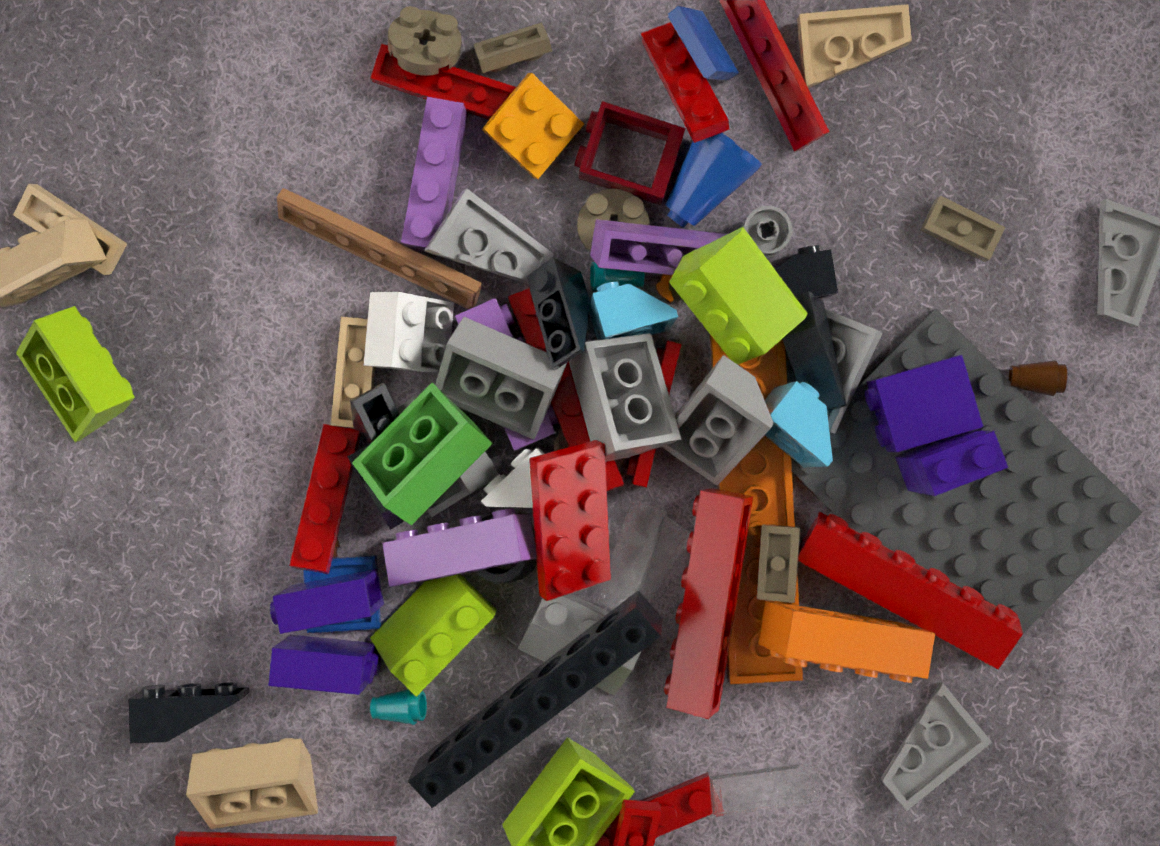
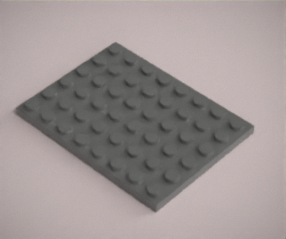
(1006, 535)

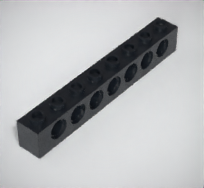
(537, 698)

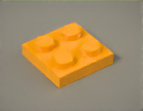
(533, 126)

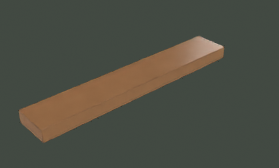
(378, 249)

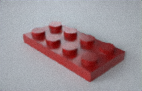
(570, 519)

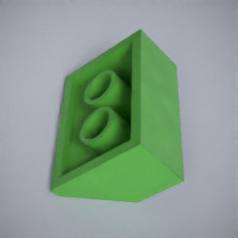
(421, 454)

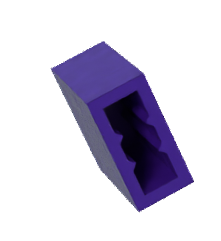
(923, 404)
(951, 462)
(327, 601)
(323, 664)

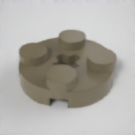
(416, 25)
(607, 204)

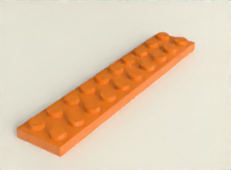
(767, 477)

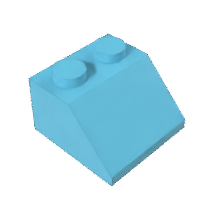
(628, 312)
(800, 424)

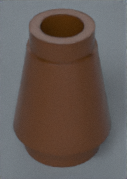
(1039, 377)

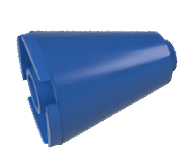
(708, 177)

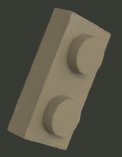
(520, 45)
(962, 228)
(778, 563)

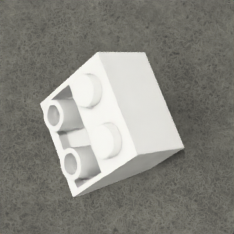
(407, 331)
(516, 487)

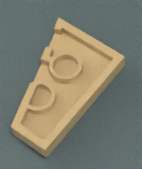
(849, 38)

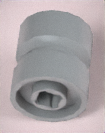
(769, 229)

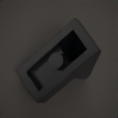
(373, 412)

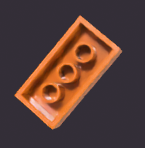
(846, 641)

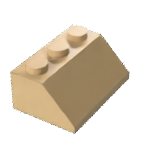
(47, 259)
(252, 783)

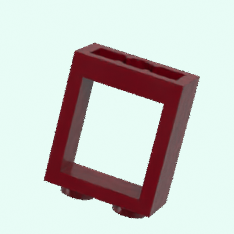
(639, 123)

